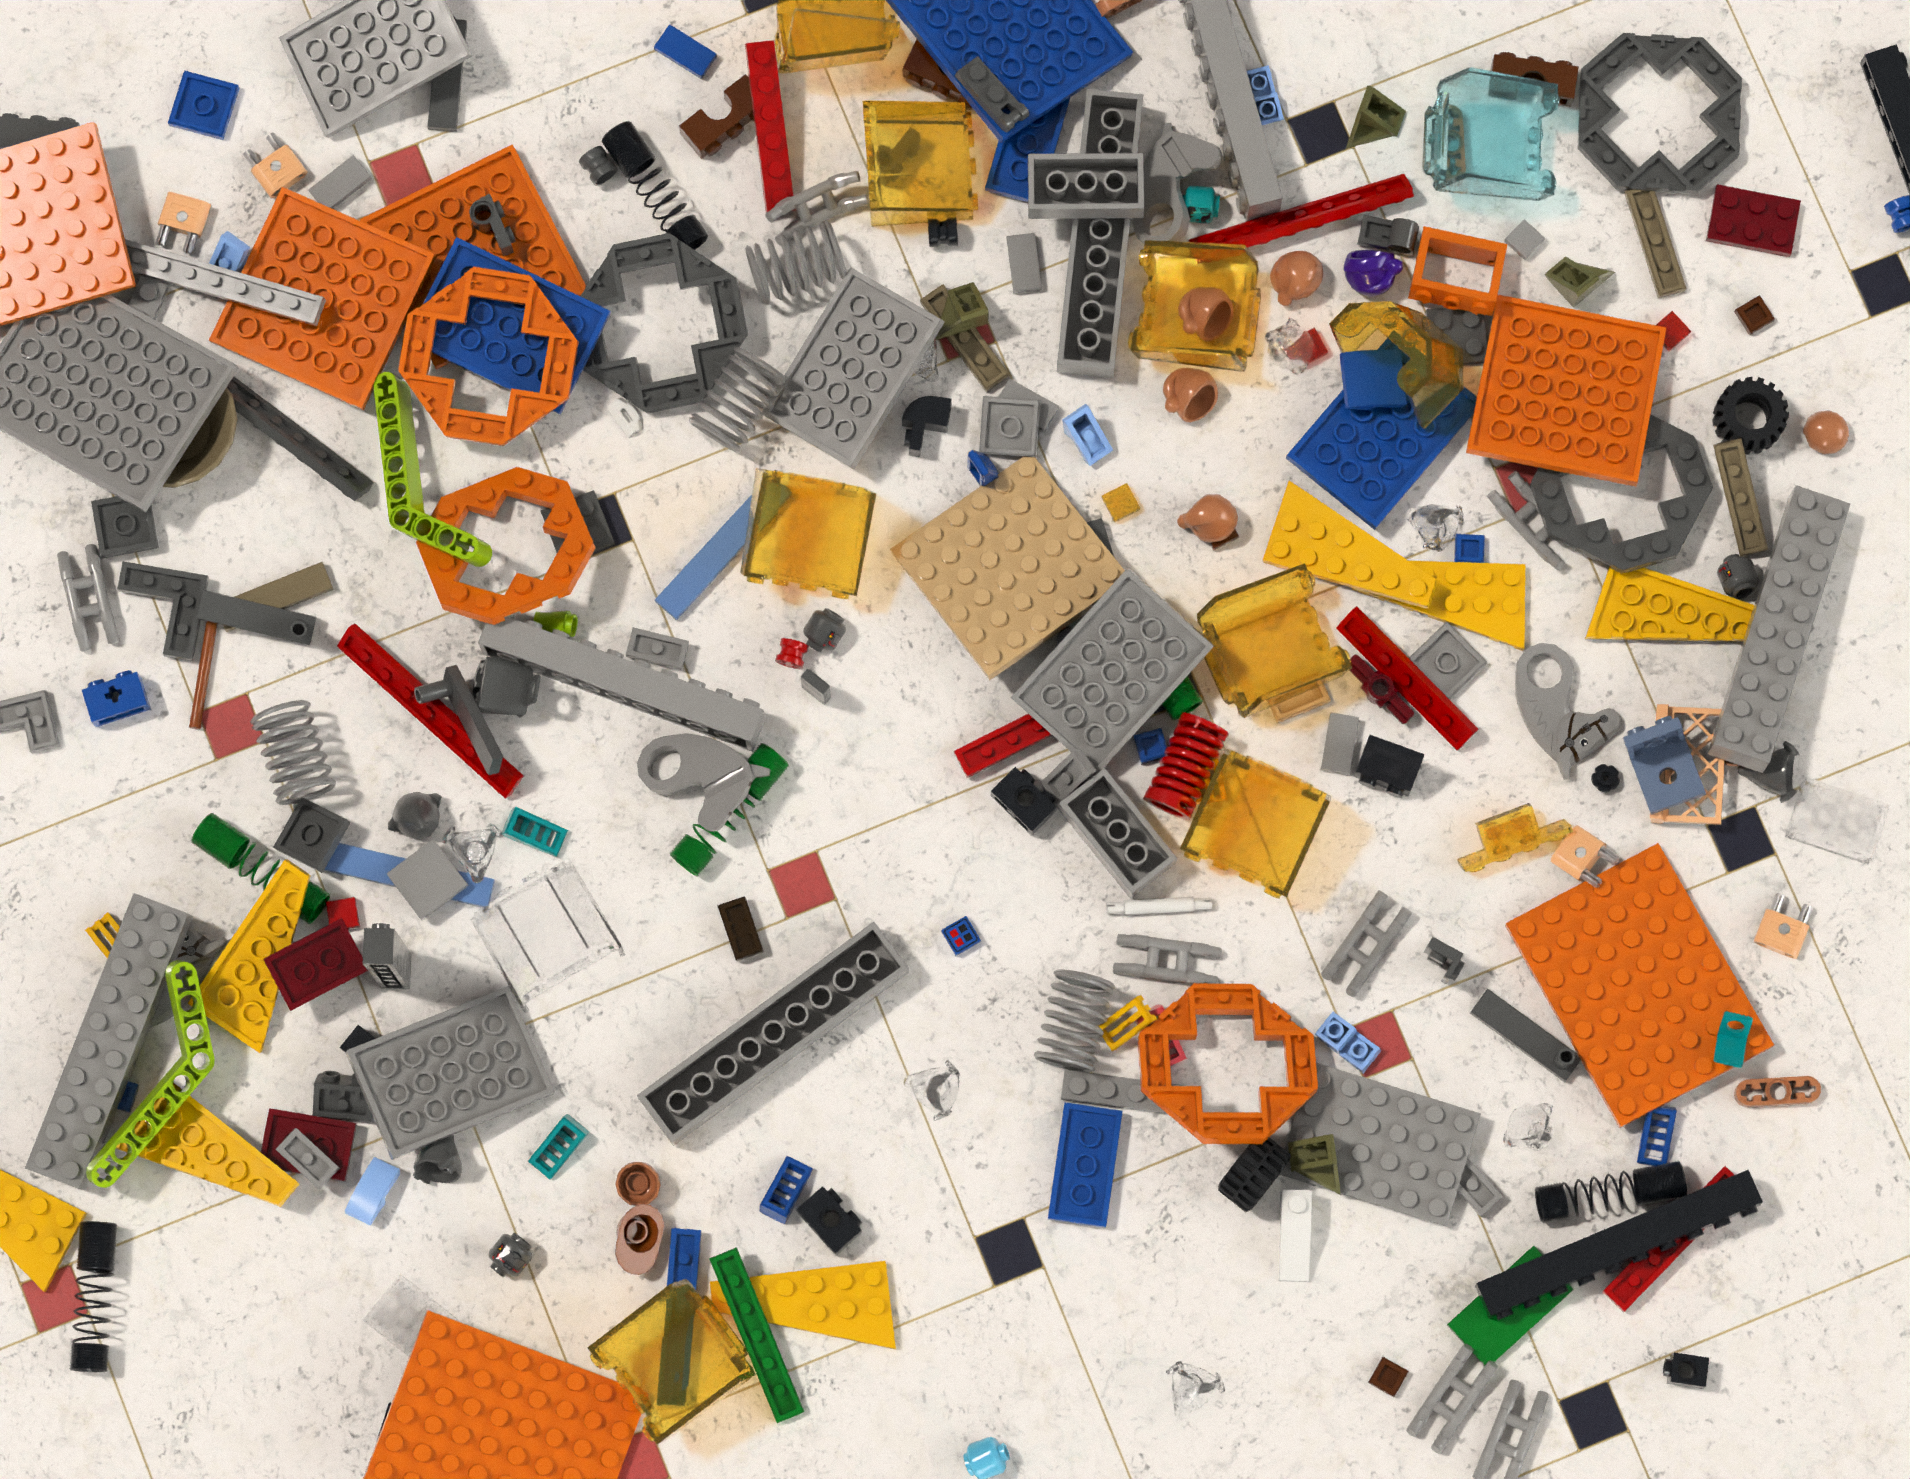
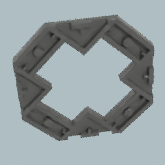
(1658, 172)
(692, 271)
(1676, 514)

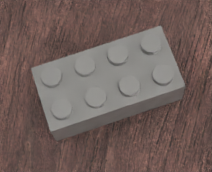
(1085, 185)
(1117, 833)

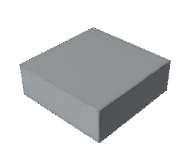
(1524, 239)

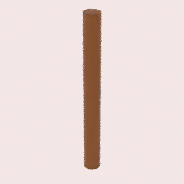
(203, 675)

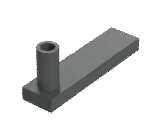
(446, 94)
(256, 617)
(456, 689)
(1526, 1035)

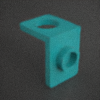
(1732, 1042)

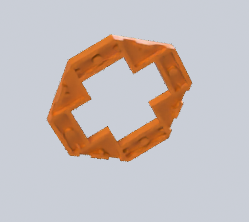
(524, 406)
(524, 591)
(1185, 1102)

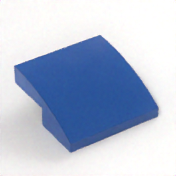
(1371, 379)

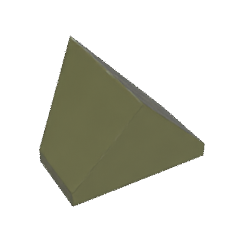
(1376, 119)
(1576, 280)
(963, 311)
(1316, 1160)

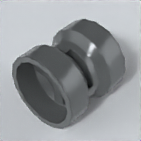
(598, 165)

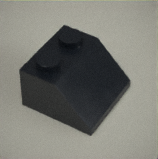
(1388, 766)

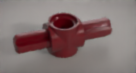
(1391, 700)

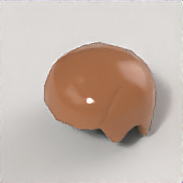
(1826, 432)
(638, 1183)

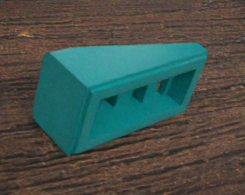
(538, 822)
(574, 1126)

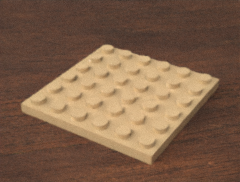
(1009, 565)

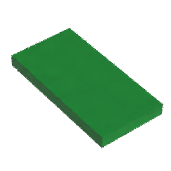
(1494, 1337)

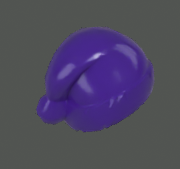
(1371, 271)

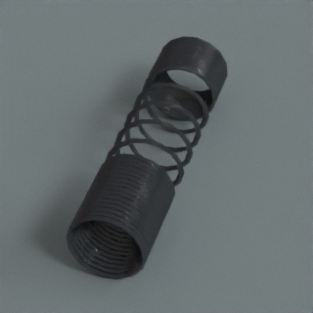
(633, 158)
(1650, 1186)
(96, 1256)

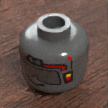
(1738, 576)
(824, 630)
(510, 1255)

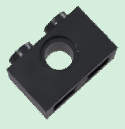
(1030, 816)
(835, 1237)

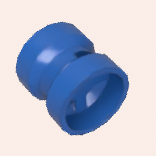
(1900, 213)

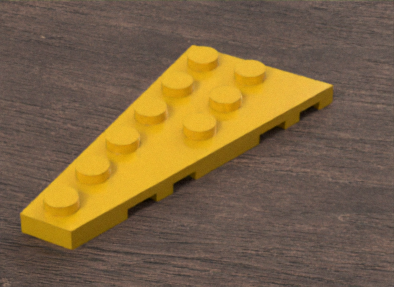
(1342, 551)
(1476, 598)
(1662, 607)
(239, 986)
(210, 1150)
(35, 1228)
(828, 1301)

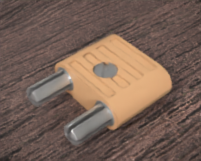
(277, 169)
(184, 216)
(1579, 854)
(1783, 932)

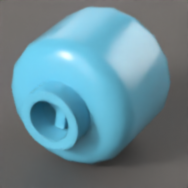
(986, 1458)

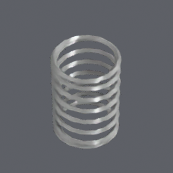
(762, 274)
(765, 374)
(288, 745)
(1088, 981)

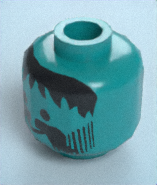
(1201, 204)

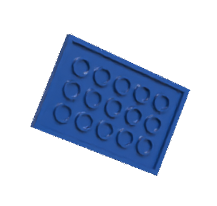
(492, 336)
(1377, 453)

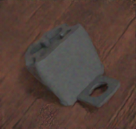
(504, 687)

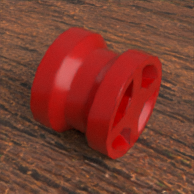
(791, 653)

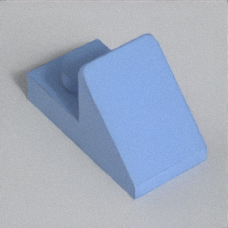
(230, 253)
(1086, 434)

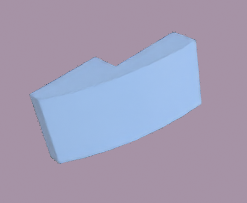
(1265, 95)
(1347, 1042)
(371, 1191)

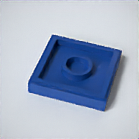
(203, 105)

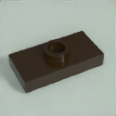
(740, 928)

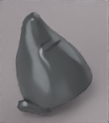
(1778, 773)
(416, 815)
(438, 1162)

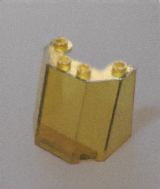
(831, 33)
(919, 161)
(1175, 270)
(1435, 363)
(807, 532)
(1269, 642)
(1256, 822)
(674, 1358)

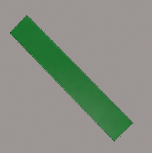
(756, 1335)

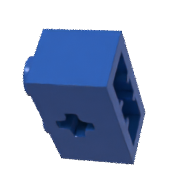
(130, 701)

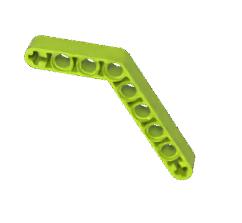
(393, 397)
(165, 1087)

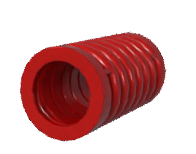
(1180, 802)

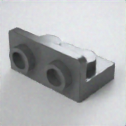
(1442, 954)
(339, 1097)

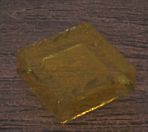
(1120, 502)

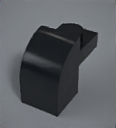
(925, 414)

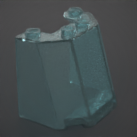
(1489, 135)

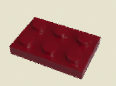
(1753, 220)
(315, 964)
(331, 1136)

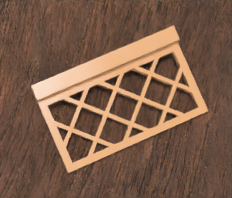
(1663, 816)

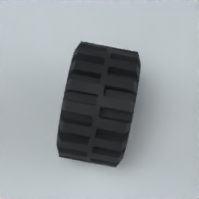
(1764, 397)
(1254, 1173)

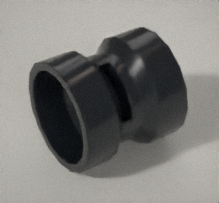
(942, 232)

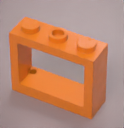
(1463, 248)

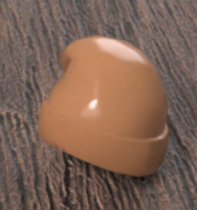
(1296, 276)
(1205, 312)
(1190, 393)
(1210, 518)

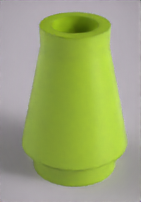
(558, 620)

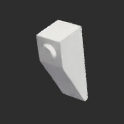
(1295, 1235)

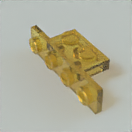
(1509, 834)

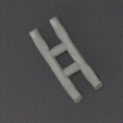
(832, 208)
(1516, 519)
(101, 607)
(1362, 926)
(1154, 946)
(1434, 1404)
(1506, 1417)

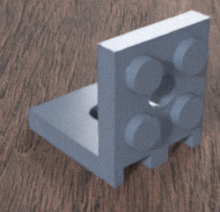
(1658, 750)

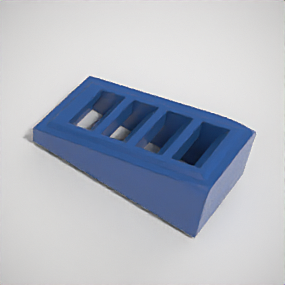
(981, 468)
(1667, 1136)
(775, 1212)

